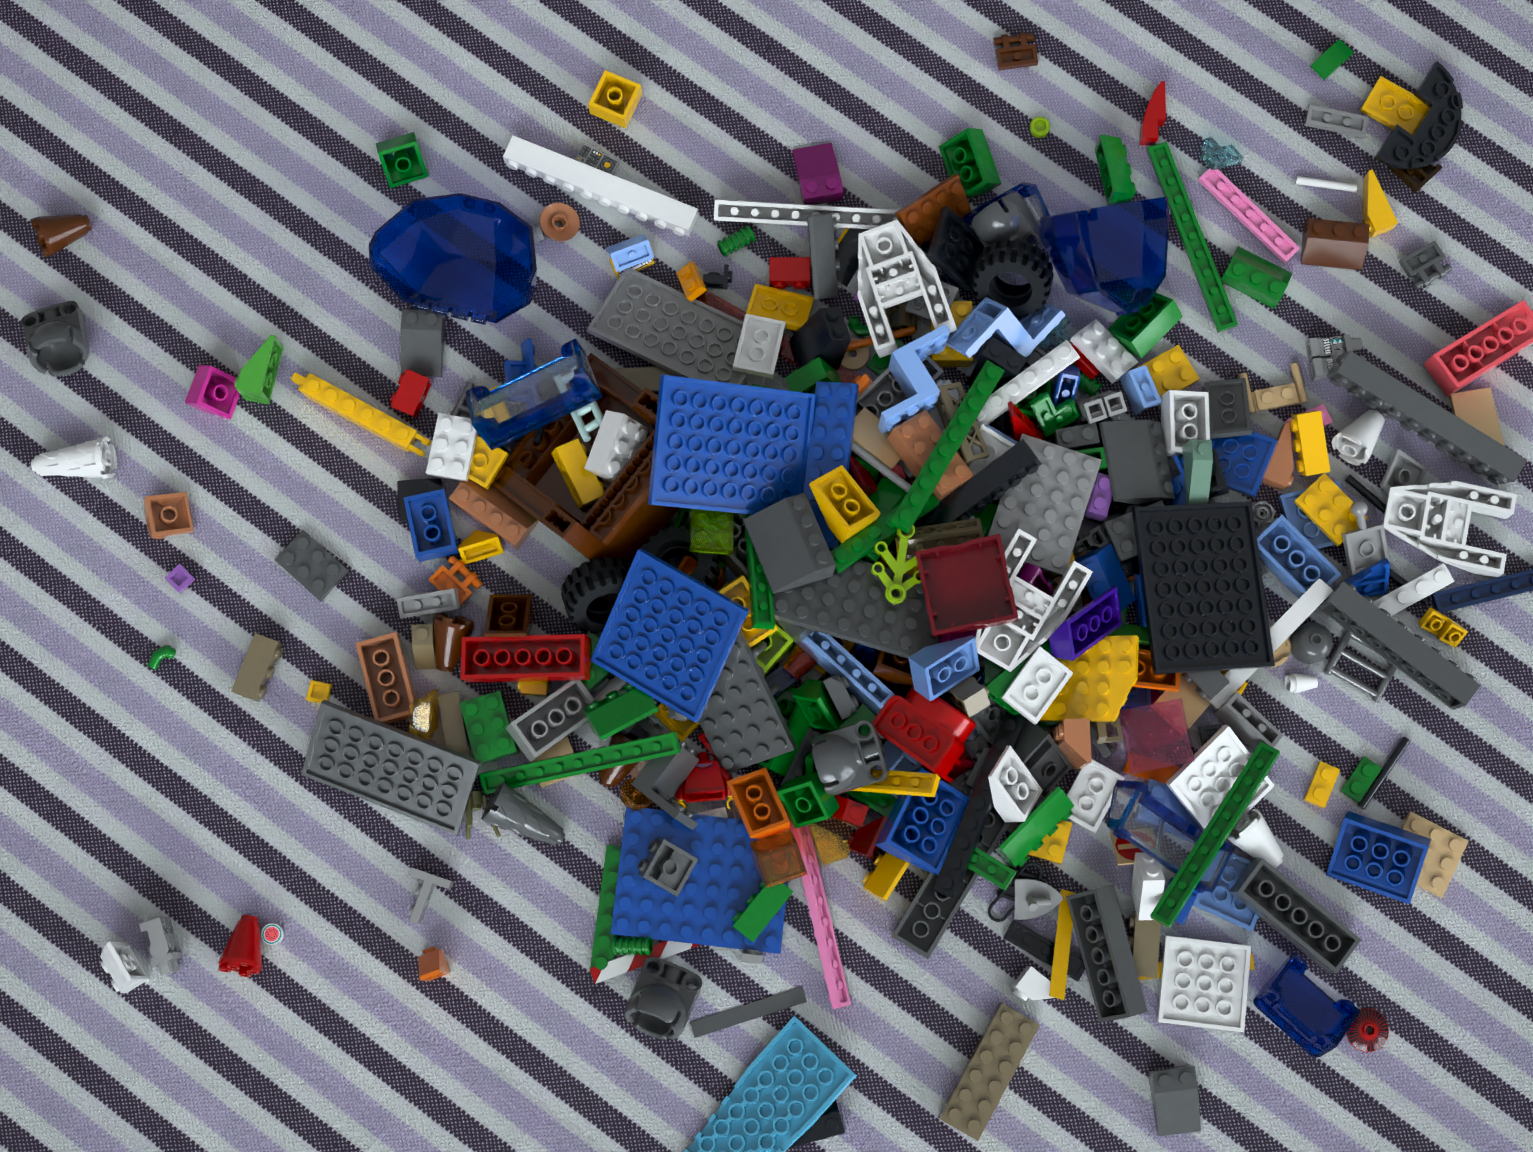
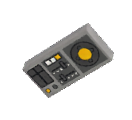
(597, 159)

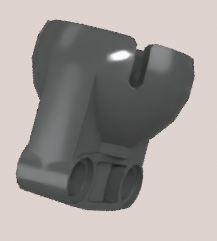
(1009, 222)
(56, 338)
(848, 759)
(662, 999)

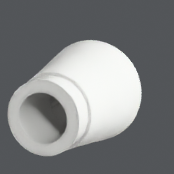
(1298, 682)

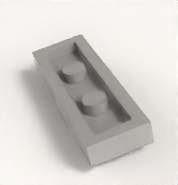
(1336, 121)
(428, 603)

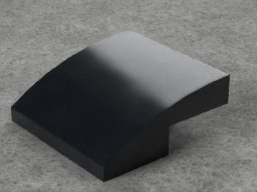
(413, 487)

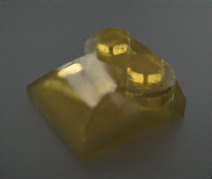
(424, 715)

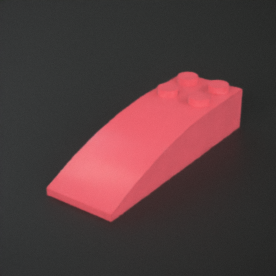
(1482, 349)

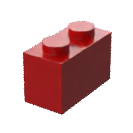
(789, 272)
(411, 393)

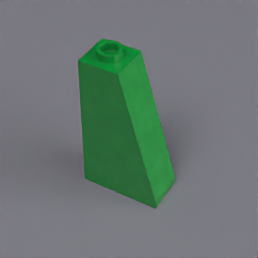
(1002, 680)

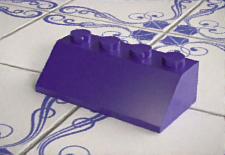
(1087, 626)

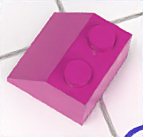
(213, 392)

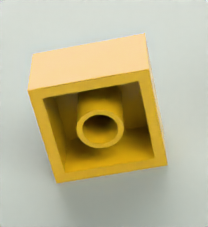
(615, 99)

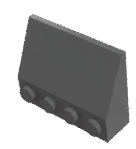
(1137, 462)
(789, 544)

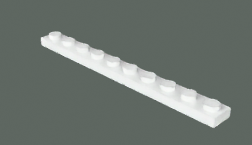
(1021, 386)

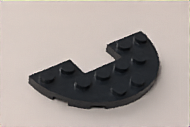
(1436, 130)

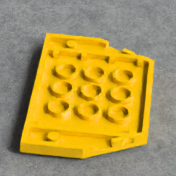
(1098, 681)

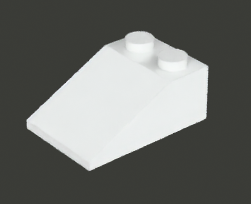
(1013, 787)
(123, 966)

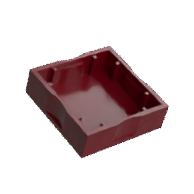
(966, 586)

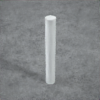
(1326, 184)

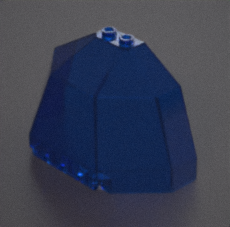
(1111, 253)
(457, 257)

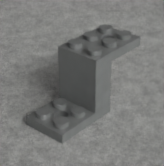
(1034, 747)
(665, 775)

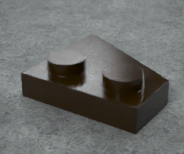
(1416, 178)

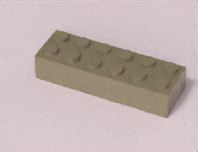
(988, 1071)

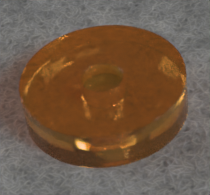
(633, 797)

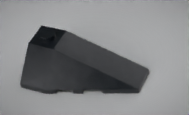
(826, 1126)

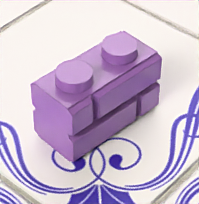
(1099, 499)

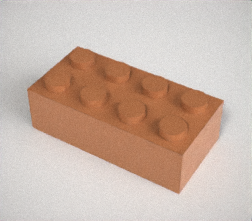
(915, 442)
(386, 677)

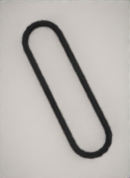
(1000, 895)

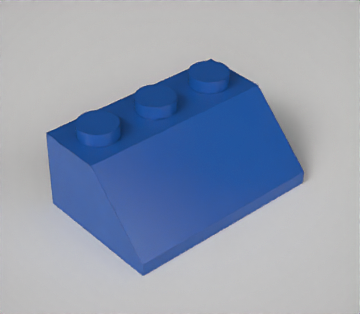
(1106, 573)

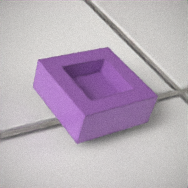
(180, 578)

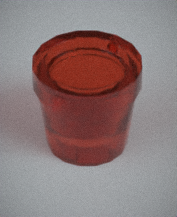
(798, 662)

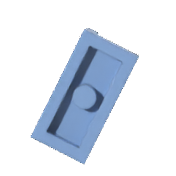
(630, 252)
(1140, 389)

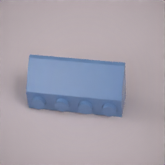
(1293, 557)

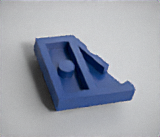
(1372, 580)

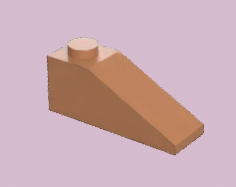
(1281, 465)

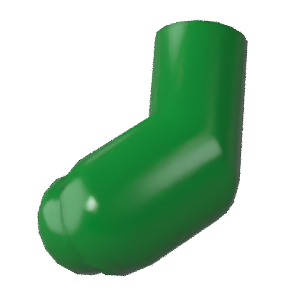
(159, 654)

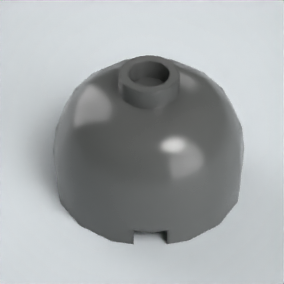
(1311, 642)

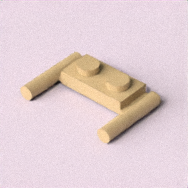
(1277, 396)

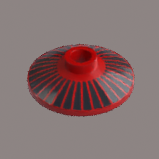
(1357, 1032)

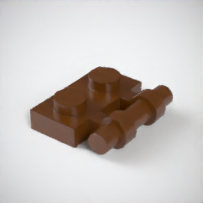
(1016, 56)

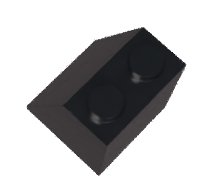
(823, 337)
(1002, 356)

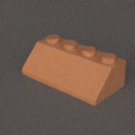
(494, 511)
(1074, 741)

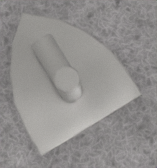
(1034, 898)

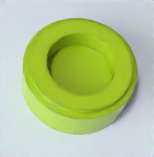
(1039, 127)

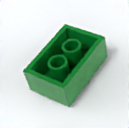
(486, 727)

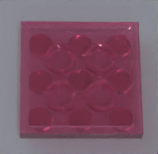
(1156, 736)

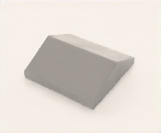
(1402, 472)

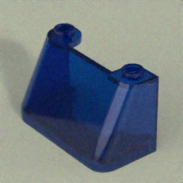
(1304, 1009)

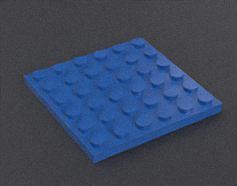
(669, 635)

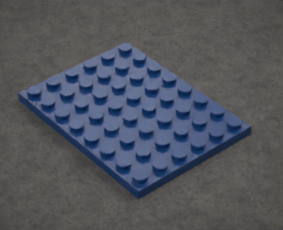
(728, 445)
(711, 895)

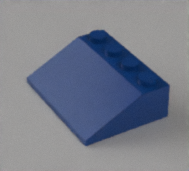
(924, 827)
(1378, 857)

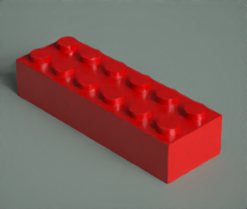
(526, 658)

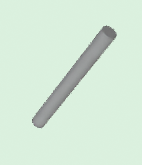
(880, 467)

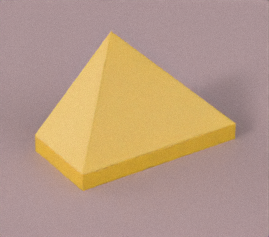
(479, 546)

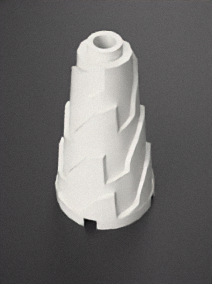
(87, 460)

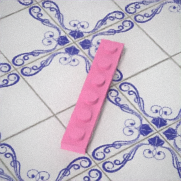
(1249, 214)

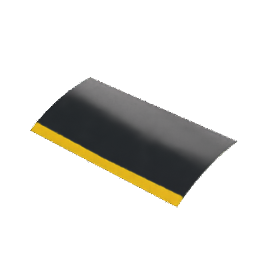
(848, 254)

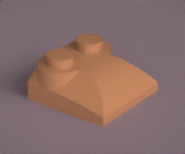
(167, 515)

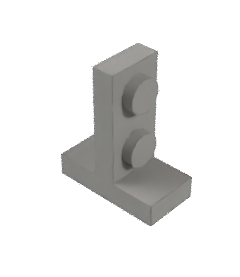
(424, 893)

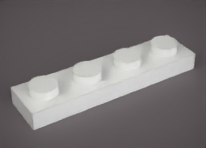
(1415, 590)

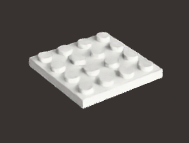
(1207, 781)
(1204, 984)

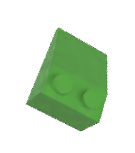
(260, 372)

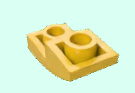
(1442, 627)

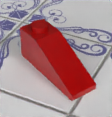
(1022, 424)
(850, 811)

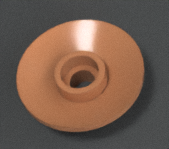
(565, 216)

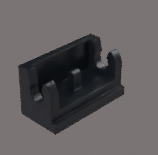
(1218, 484)

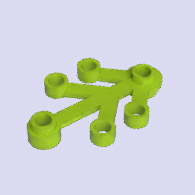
(898, 567)

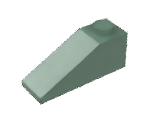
(1197, 470)

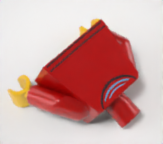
(705, 783)

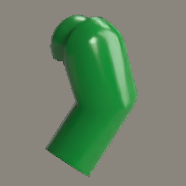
(857, 327)

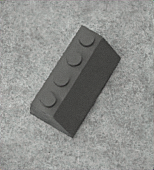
(822, 255)

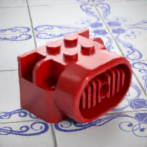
(926, 730)

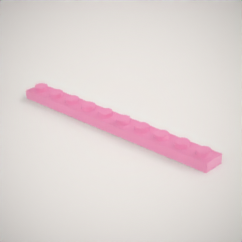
(821, 919)

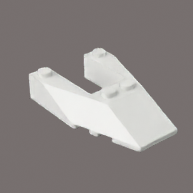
(894, 272)
(1438, 520)
(1037, 611)

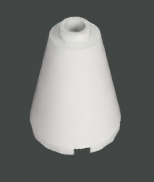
(1359, 437)
(1256, 838)

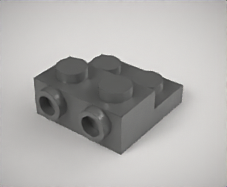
(666, 866)

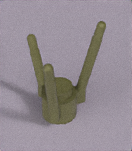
(474, 804)

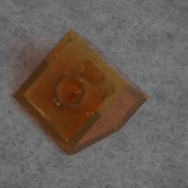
(778, 858)

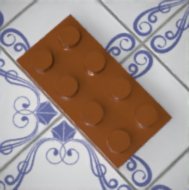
(921, 215)

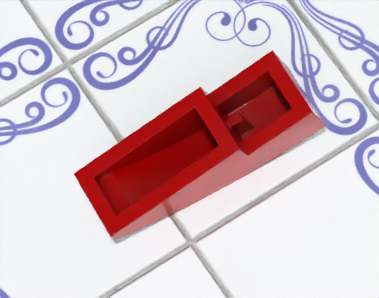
(1153, 117)

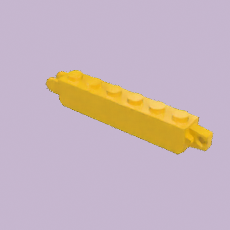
(360, 413)

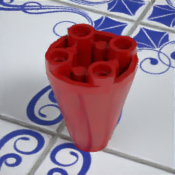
(243, 948)

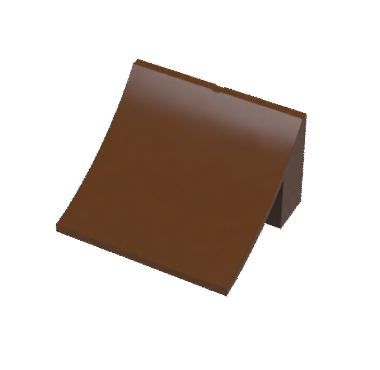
(621, 516)

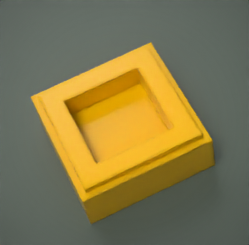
(318, 691)

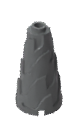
(513, 812)

